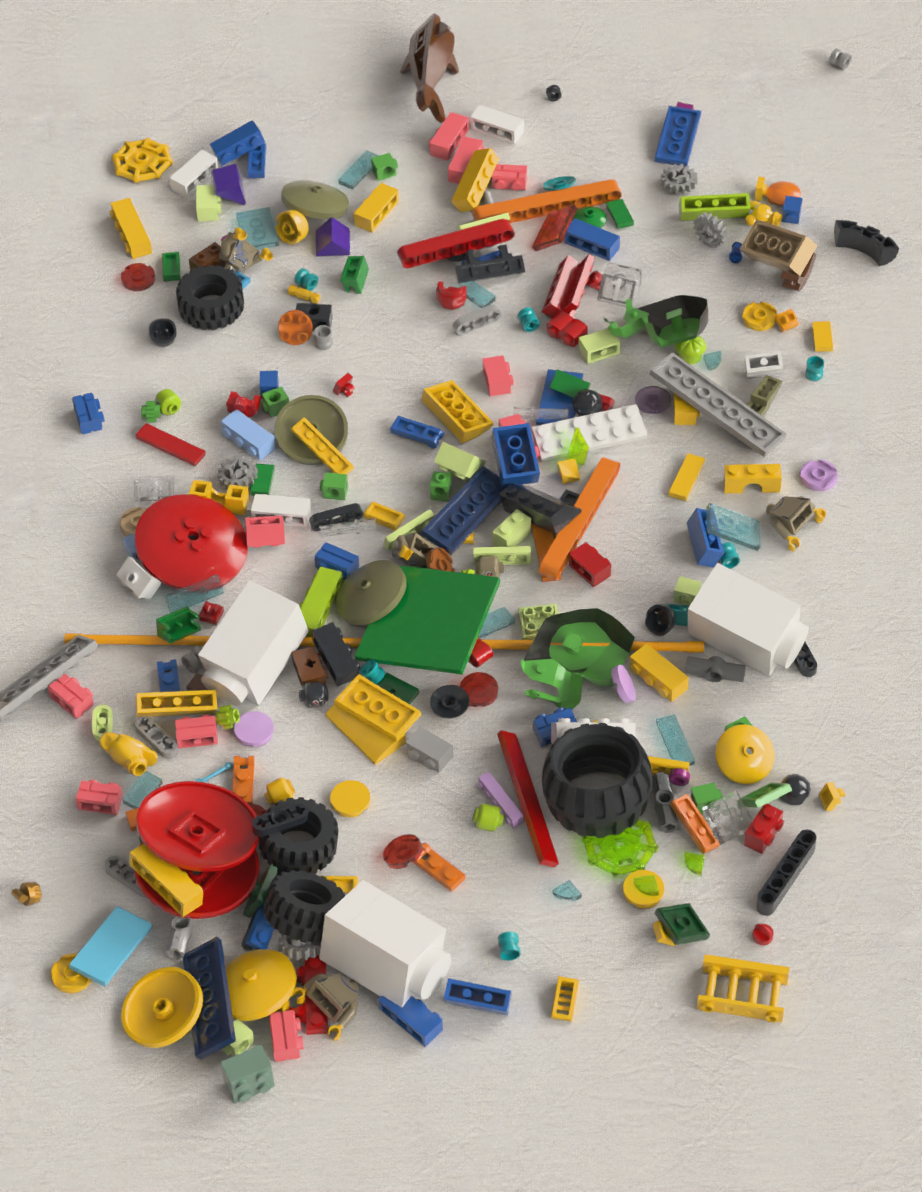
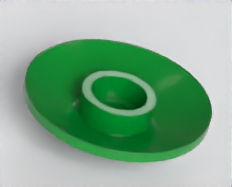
(591, 215)

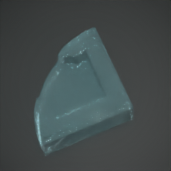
(712, 359)
(567, 891)

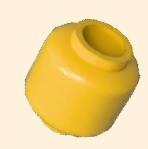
(279, 790)

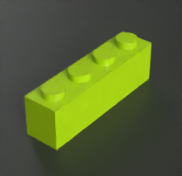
(721, 205)
(320, 598)

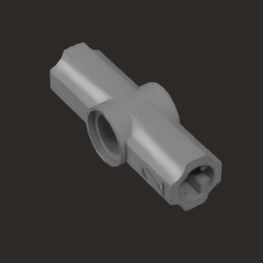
(179, 937)

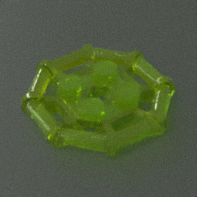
(620, 854)

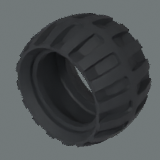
(597, 750)

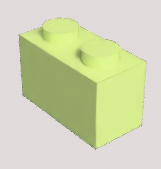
(207, 203)
(598, 346)
(512, 530)

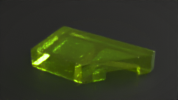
(578, 448)

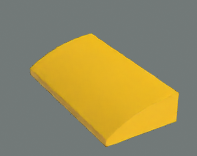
(456, 410)
(365, 738)

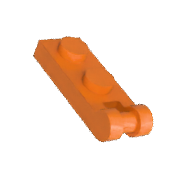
(244, 778)
(440, 868)

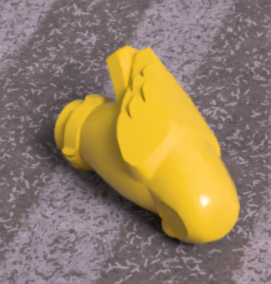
(128, 752)

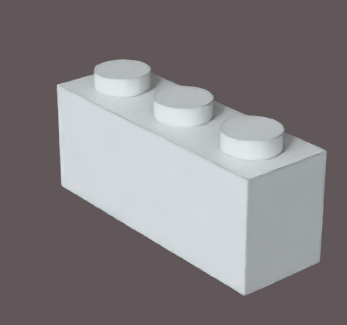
(497, 124)
(193, 173)
(294, 510)

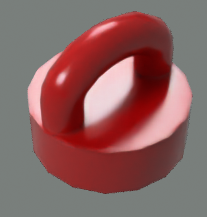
(594, 279)
(763, 934)

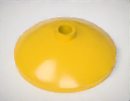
(735, 761)

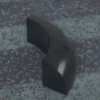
(866, 240)

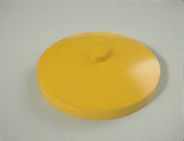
(259, 983)
(162, 1007)

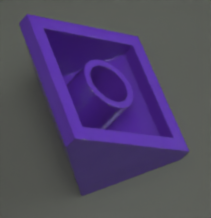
(228, 183)
(332, 239)

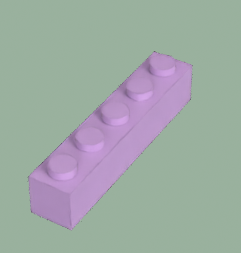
(501, 799)

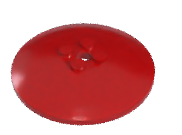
(174, 558)
(180, 809)
(221, 889)

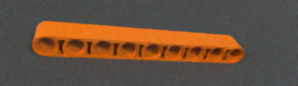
(544, 203)
(588, 502)

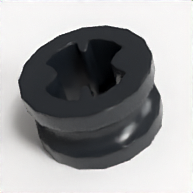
(550, 95)

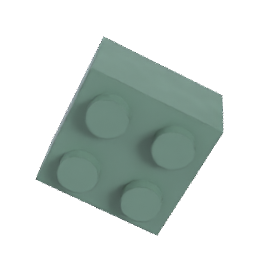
(247, 1074)

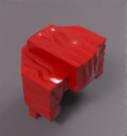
(452, 297)
(242, 404)

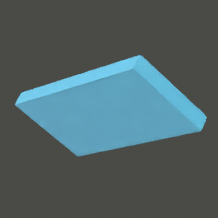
(110, 946)

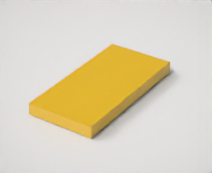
(377, 708)

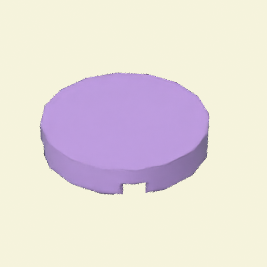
(818, 475)
(625, 684)
(254, 729)

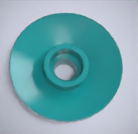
(559, 183)

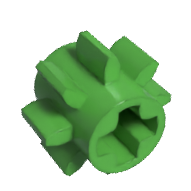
(150, 411)

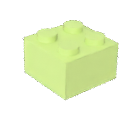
(458, 462)

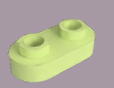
(102, 724)

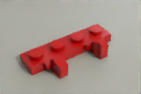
(309, 1012)

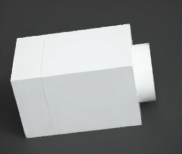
(746, 621)
(252, 645)
(384, 945)

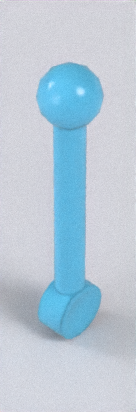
(228, 766)

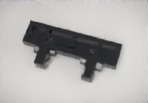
(503, 265)

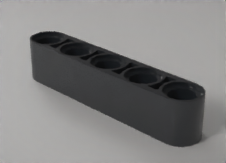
(785, 880)

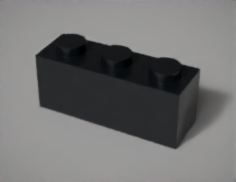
(335, 653)

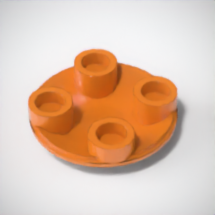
(779, 190)
(295, 327)

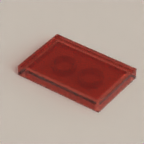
(554, 228)

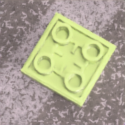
(533, 617)

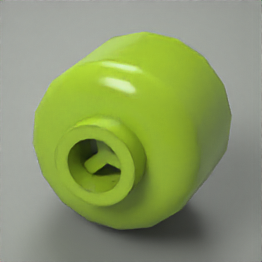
(168, 401)
(487, 817)

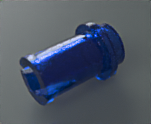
(735, 255)

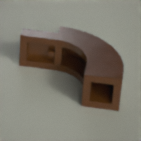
(795, 281)

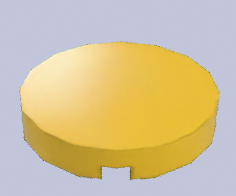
(759, 316)
(350, 798)
(638, 898)
(67, 979)

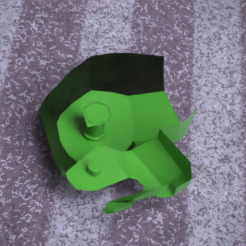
(666, 321)
(570, 662)

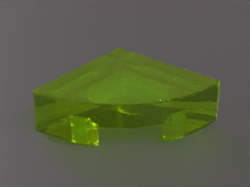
(694, 862)
(647, 885)

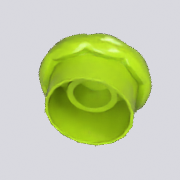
(691, 350)

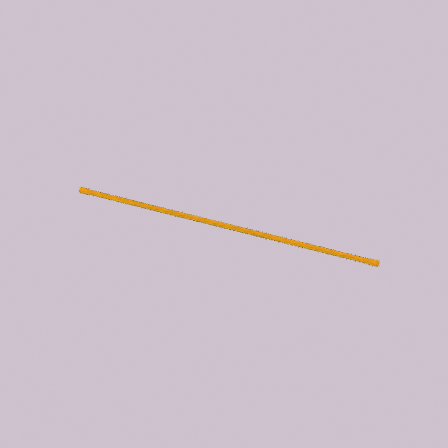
(688, 646)

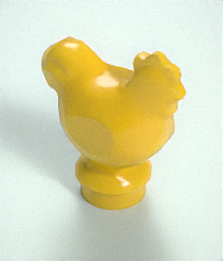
(763, 213)

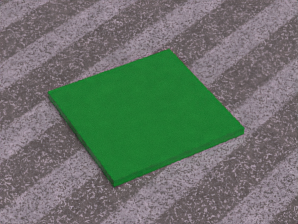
(432, 623)

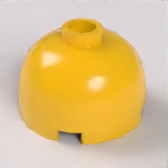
(291, 226)

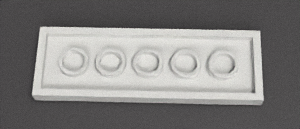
(598, 429)

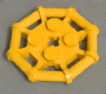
(145, 168)

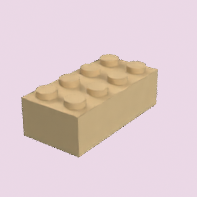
(778, 247)

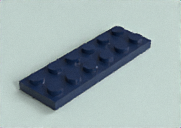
(465, 511)
(215, 1023)

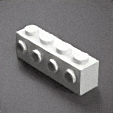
(564, 724)

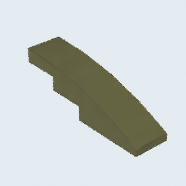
(764, 394)

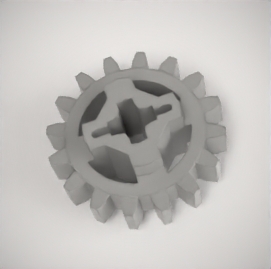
(679, 179)
(710, 230)
(237, 472)
(297, 949)

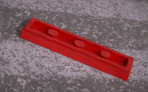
(170, 444)

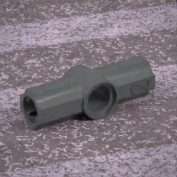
(715, 669)
(663, 793)

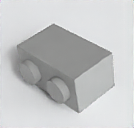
(429, 749)

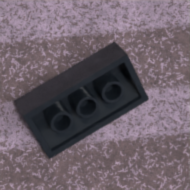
(542, 508)

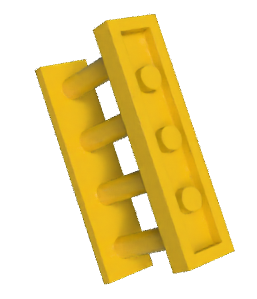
(748, 970)

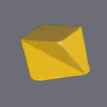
(568, 471)

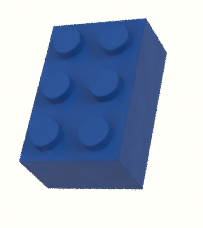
(515, 454)

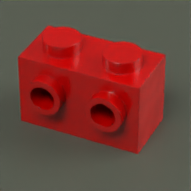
(763, 828)

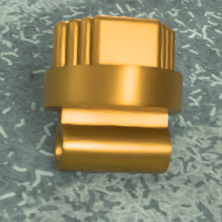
(28, 893)

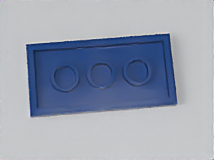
(677, 136)
(555, 399)

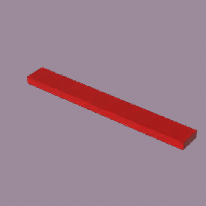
(528, 799)

